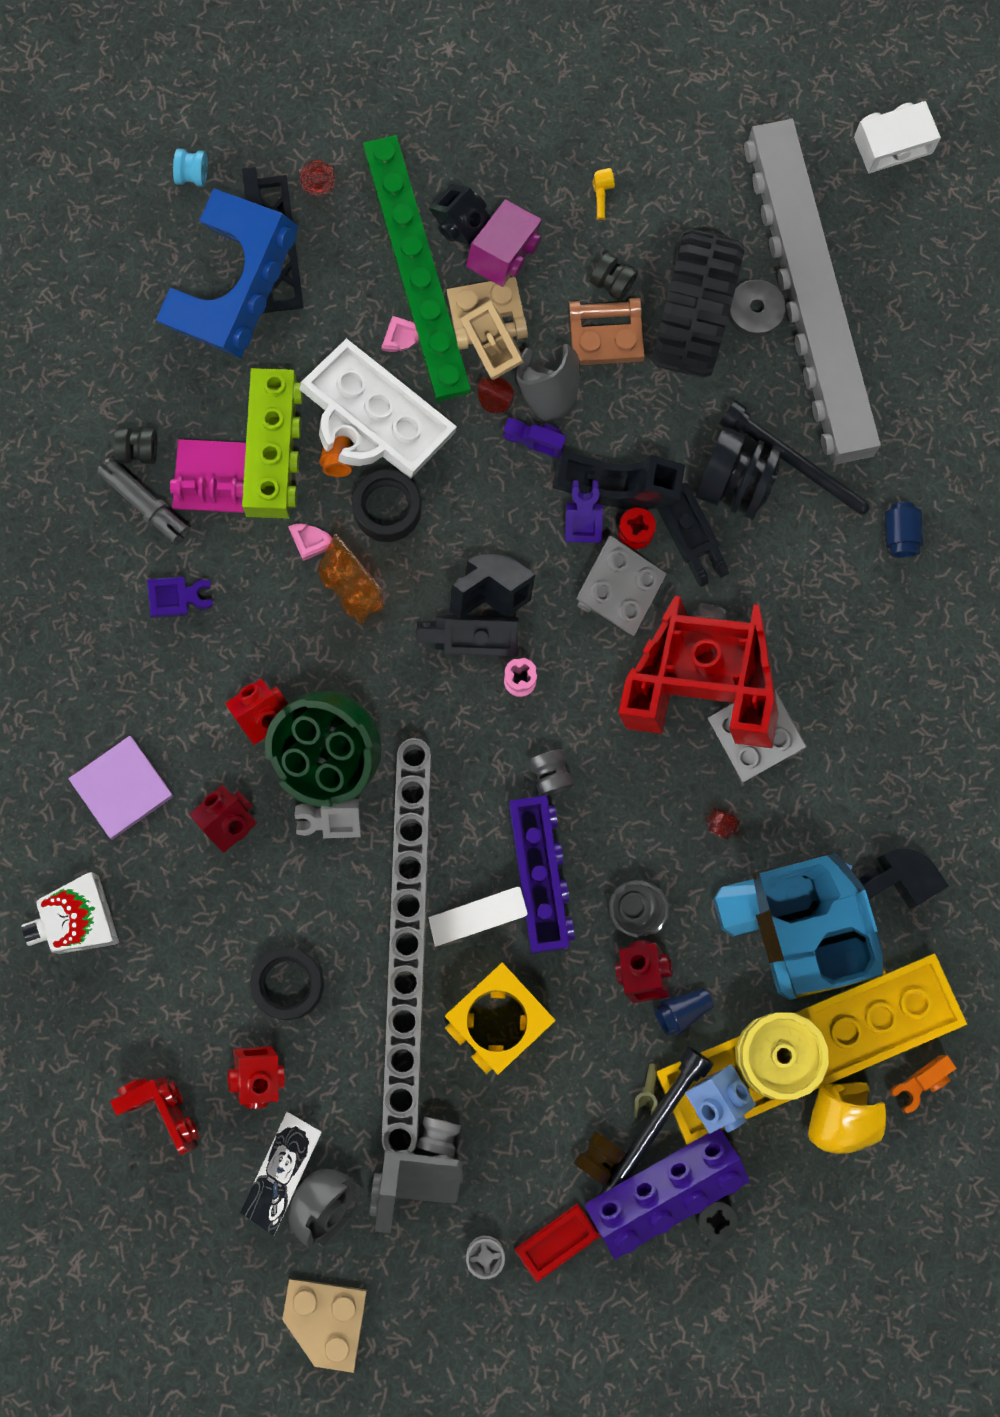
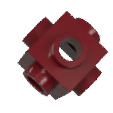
(224, 817)
(644, 971)

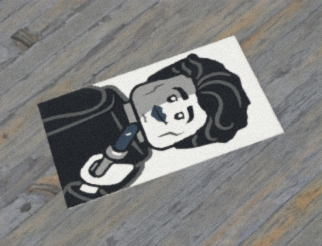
(280, 1173)

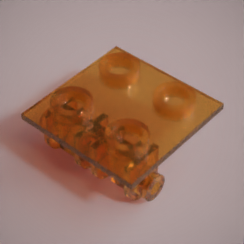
(350, 581)

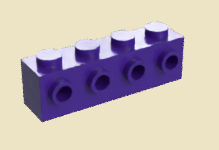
(539, 875)
(667, 1193)

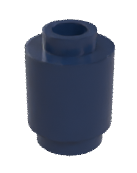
(904, 530)

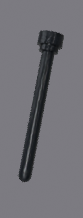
(739, 420)
(692, 1068)

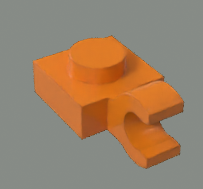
(931, 1076)

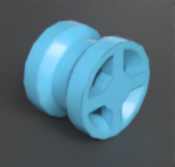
(190, 167)

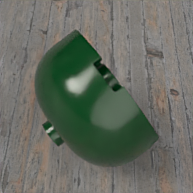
(323, 748)

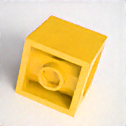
(498, 984)

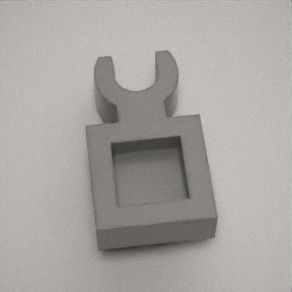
(337, 821)

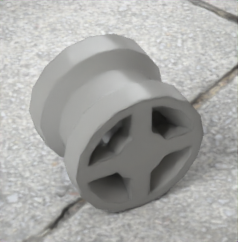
(438, 1136)

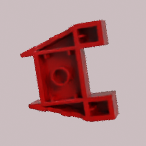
(705, 662)

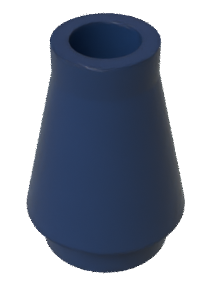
(682, 1011)

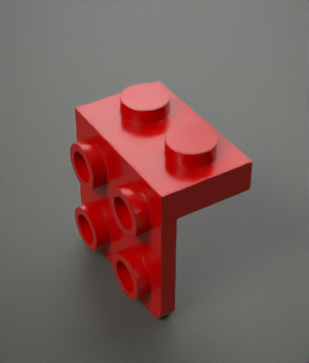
(167, 1099)

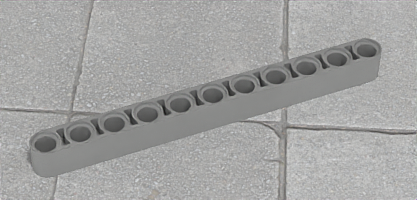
(400, 926)

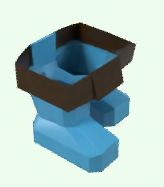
(792, 945)

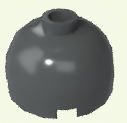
(319, 1206)

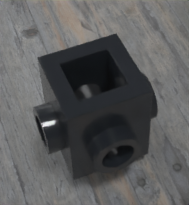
(460, 214)

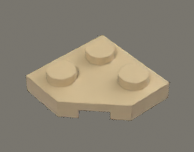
(325, 1321)

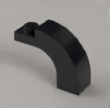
(644, 485)

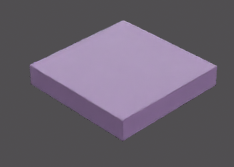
(121, 787)

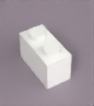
(896, 136)

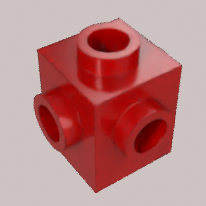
(256, 708)
(256, 1076)

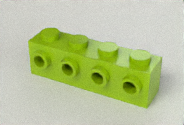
(270, 443)

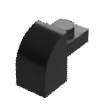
(492, 580)
(909, 872)

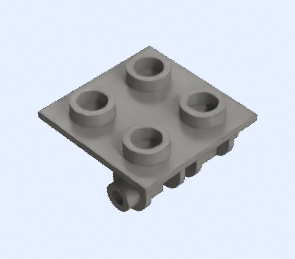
(620, 586)
(751, 759)

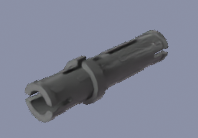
(154, 511)

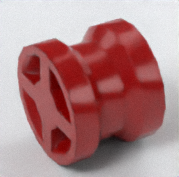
(634, 536)

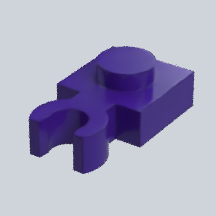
(542, 439)
(584, 517)
(170, 597)

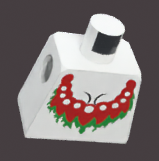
(73, 918)

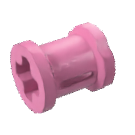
(518, 666)

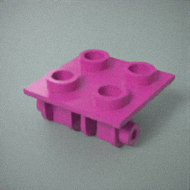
(209, 476)

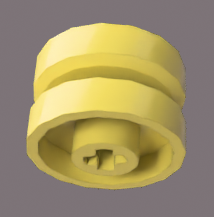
(804, 1051)

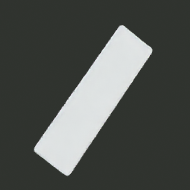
(477, 916)

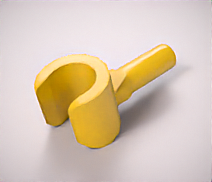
(602, 181)

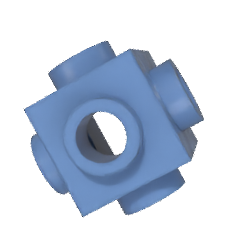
(721, 1100)

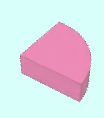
(400, 335)
(309, 540)

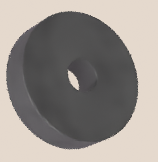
(754, 323)

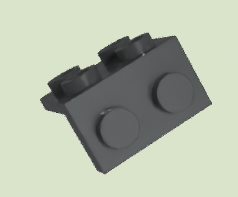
(414, 1179)

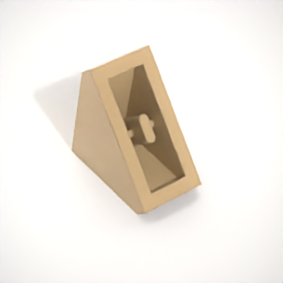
(492, 340)

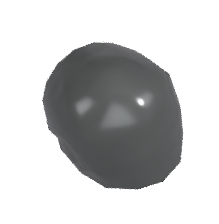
(547, 391)

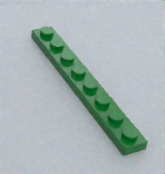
(416, 268)

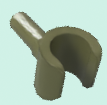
(647, 1097)

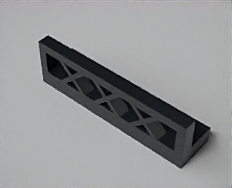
(252, 190)

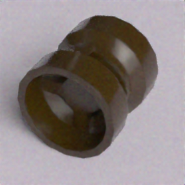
(599, 1158)

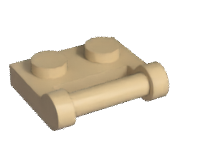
(470, 297)

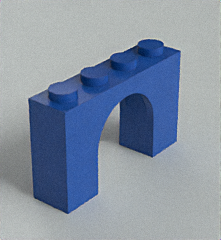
(231, 319)

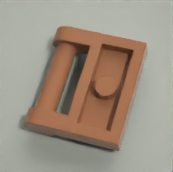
(609, 342)

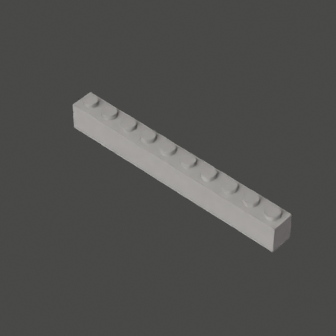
(812, 293)

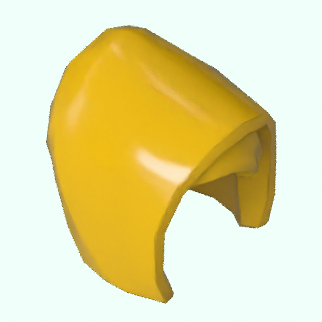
(844, 1121)

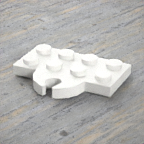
(374, 412)

